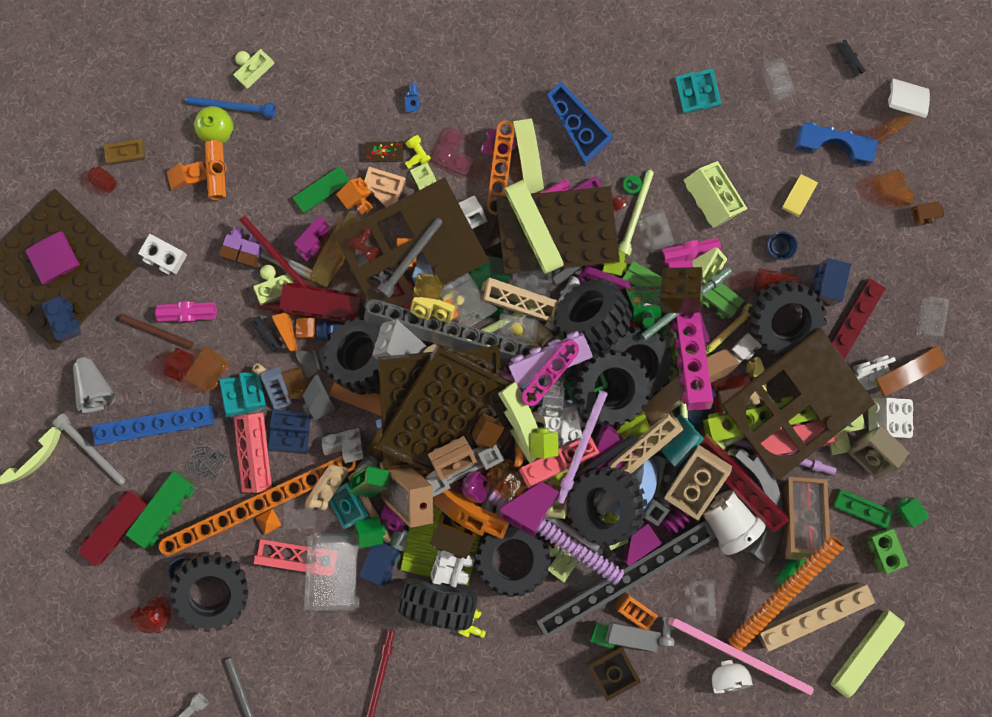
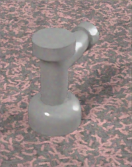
(666, 639)

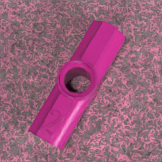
(689, 250)
(186, 312)

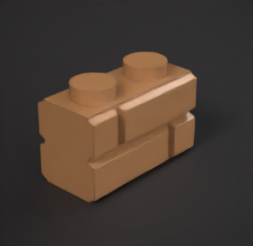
(452, 458)

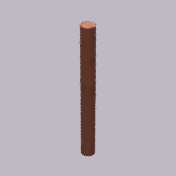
(156, 331)

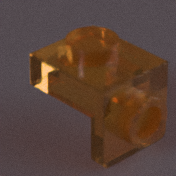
(295, 382)

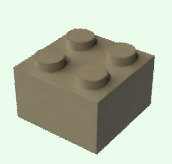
(878, 452)

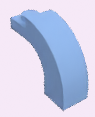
(647, 476)

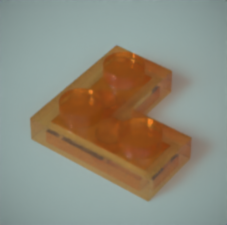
(894, 126)

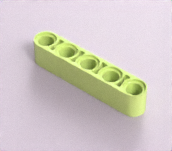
(533, 226)
(867, 653)

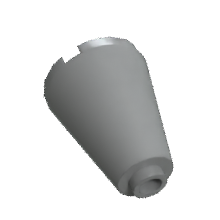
(90, 387)

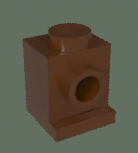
(927, 213)

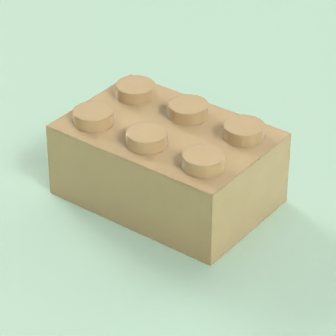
(698, 482)

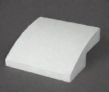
(909, 98)

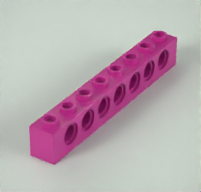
(703, 397)

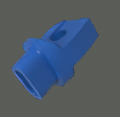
(412, 95)
(325, 330)

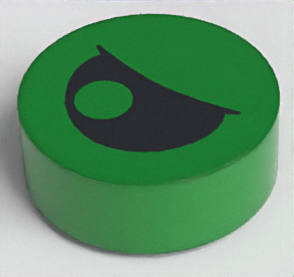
(632, 184)

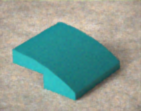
(698, 91)
(242, 394)
(682, 444)

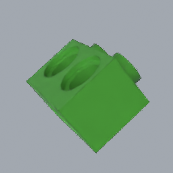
(890, 548)

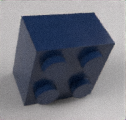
(831, 281)

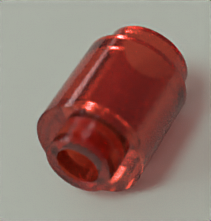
(102, 179)

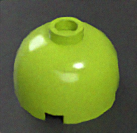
(213, 124)

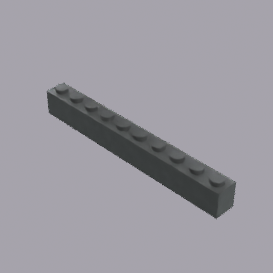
(604, 591)

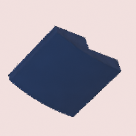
(289, 431)

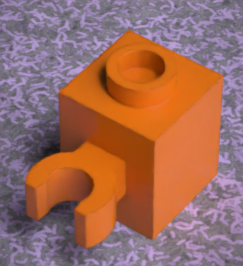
(354, 195)

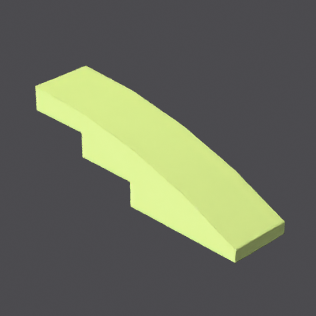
(519, 417)

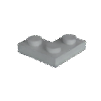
(347, 442)

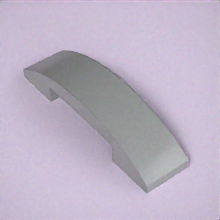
(484, 456)

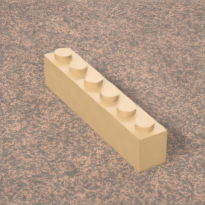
(815, 616)

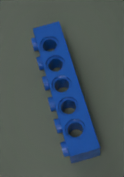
(154, 425)

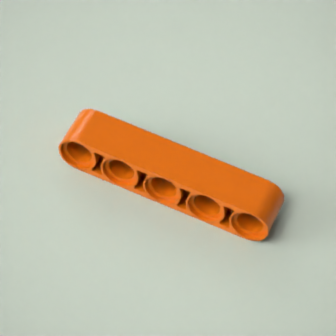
(500, 158)

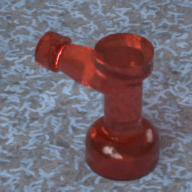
(358, 243)

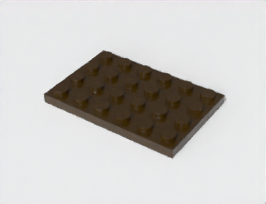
(577, 221)

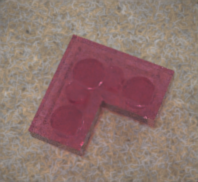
(448, 155)

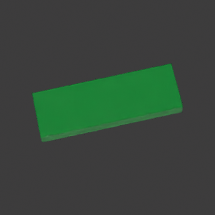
(321, 190)
(862, 508)

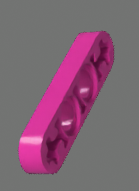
(551, 373)

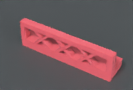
(255, 452)
(281, 562)

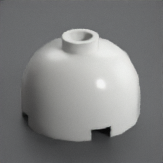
(730, 677)

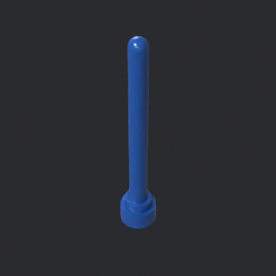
(266, 110)

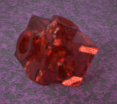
(178, 364)

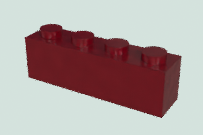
(320, 301)
(113, 528)

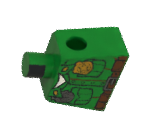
(645, 304)

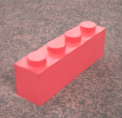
(781, 444)

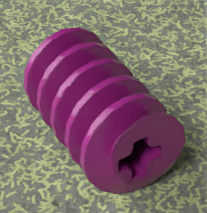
(676, 520)

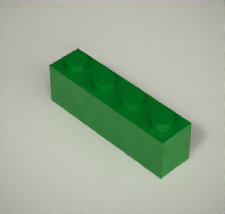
(161, 509)

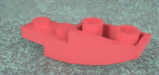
(549, 467)

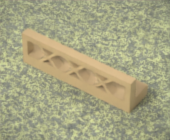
(521, 296)
(648, 443)

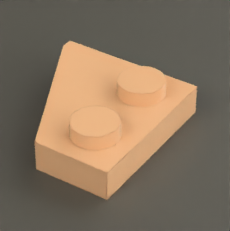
(384, 185)

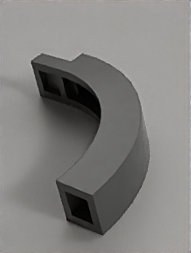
(766, 545)

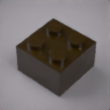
(682, 290)
(452, 537)
(613, 672)

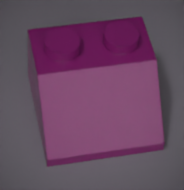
(640, 544)

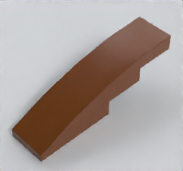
(910, 371)

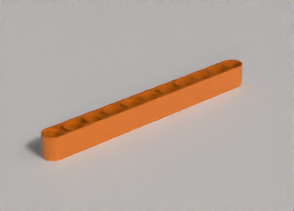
(249, 507)

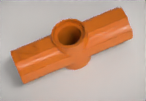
(215, 180)

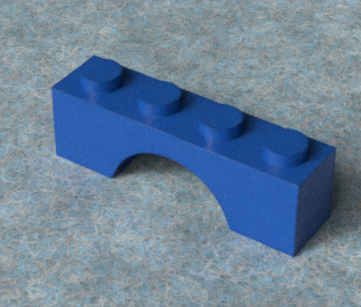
(859, 148)

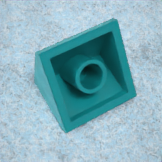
(347, 506)

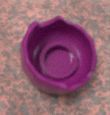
(473, 487)

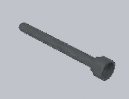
(388, 286)

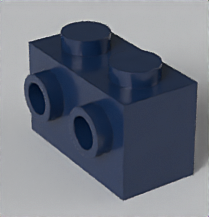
(61, 318)
(380, 564)

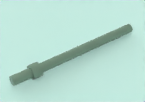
(714, 282)

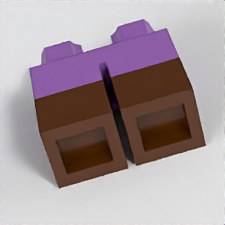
(240, 250)

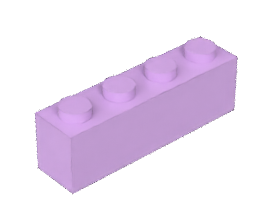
(527, 367)

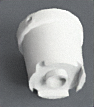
(732, 523)

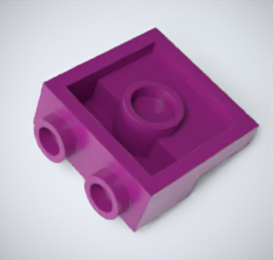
(308, 243)

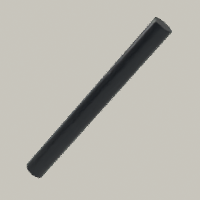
(605, 456)

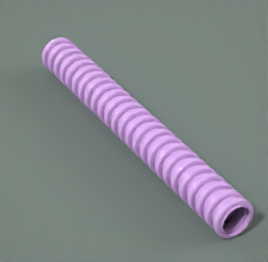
(571, 545)

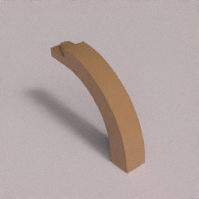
(670, 397)

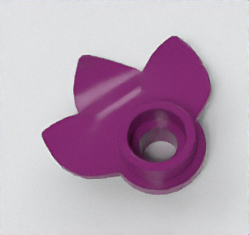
(488, 146)

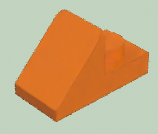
(186, 175)

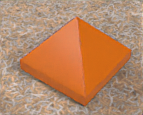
(268, 521)

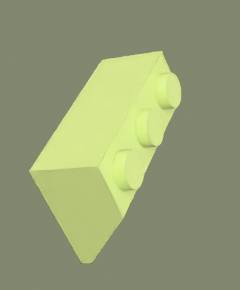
(714, 194)

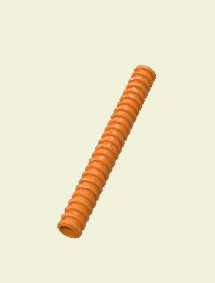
(785, 593)

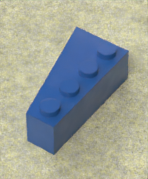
(580, 124)

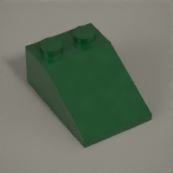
(494, 270)

